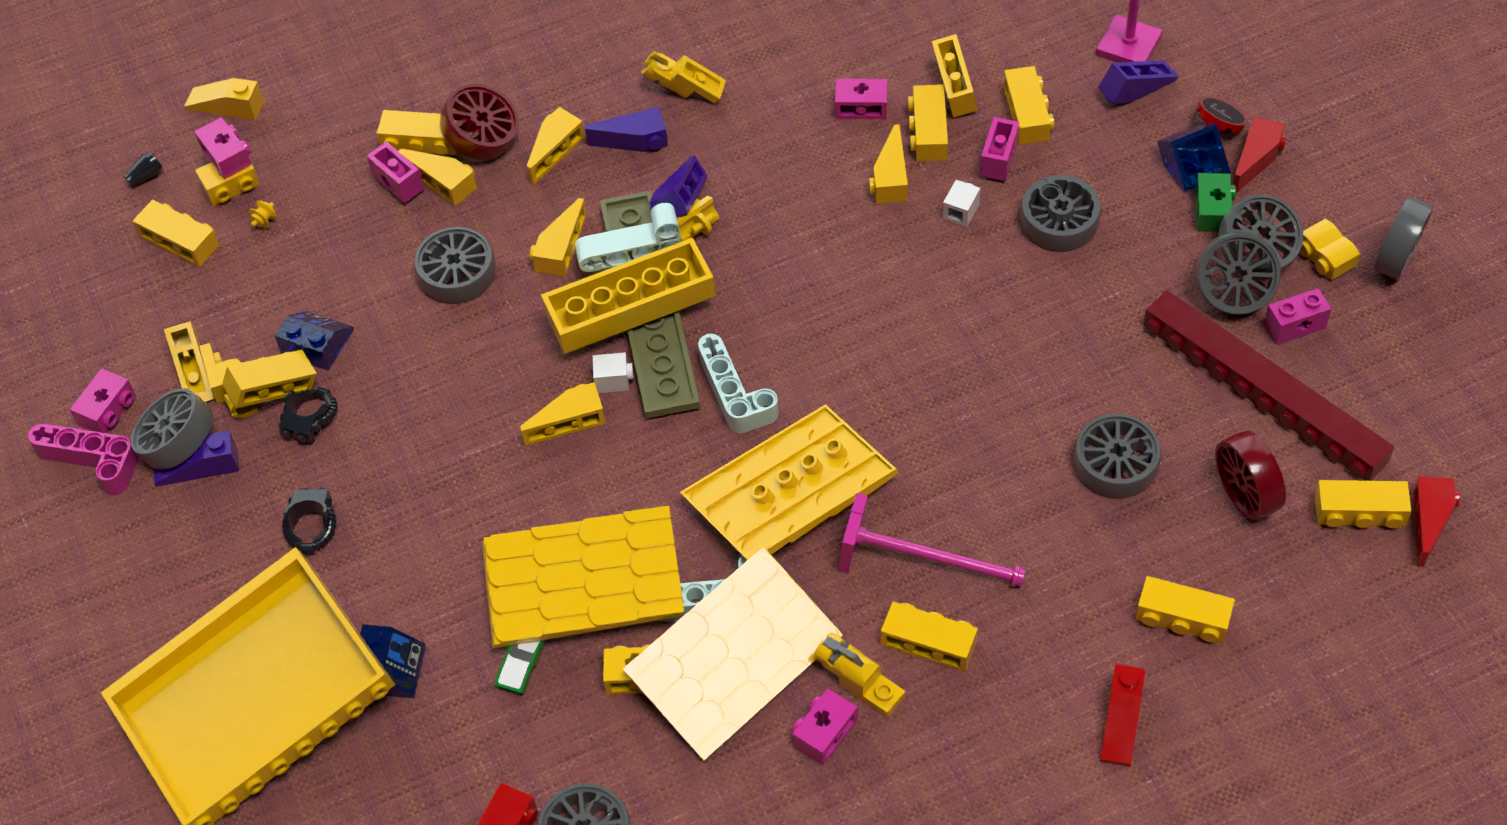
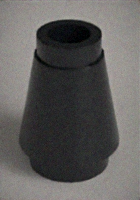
(143, 169)

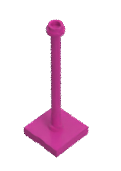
(1129, 39)
(857, 534)

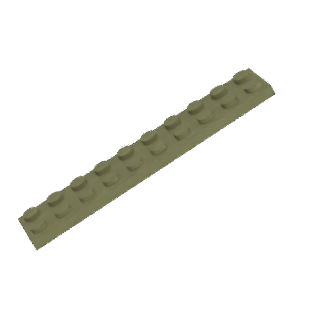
(658, 345)

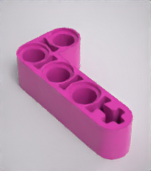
(107, 452)

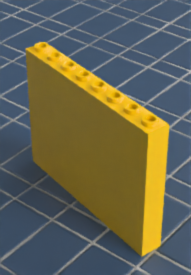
(246, 690)

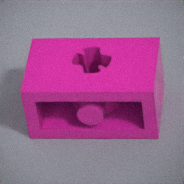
(861, 98)
(223, 147)
(999, 149)
(395, 172)
(1297, 316)
(103, 401)
(822, 741)

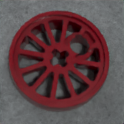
(479, 122)
(1250, 475)

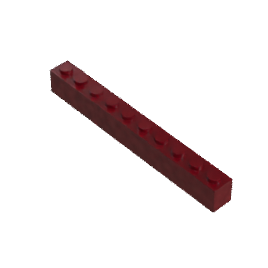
(1268, 386)

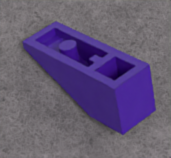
(1133, 80)
(632, 132)
(681, 187)
(214, 457)

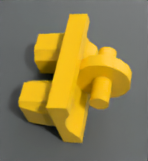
(698, 218)

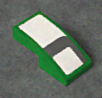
(518, 666)

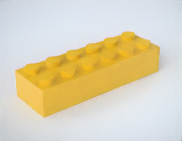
(628, 295)

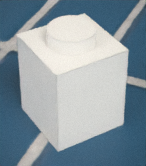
(961, 203)
(612, 372)

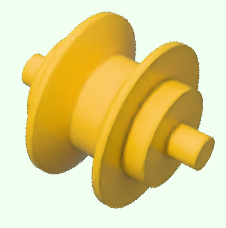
(262, 214)

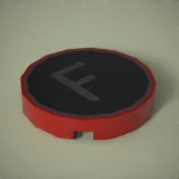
(1222, 113)

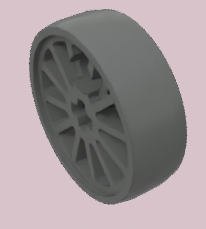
(1276, 208)
(1060, 213)
(1403, 237)
(455, 265)
(1203, 275)
(171, 429)
(1117, 455)
(598, 799)

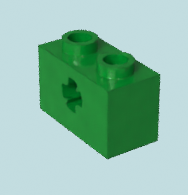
(1213, 200)

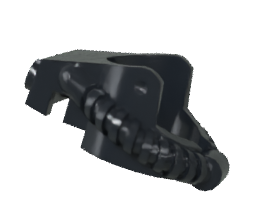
(304, 426)
(305, 502)

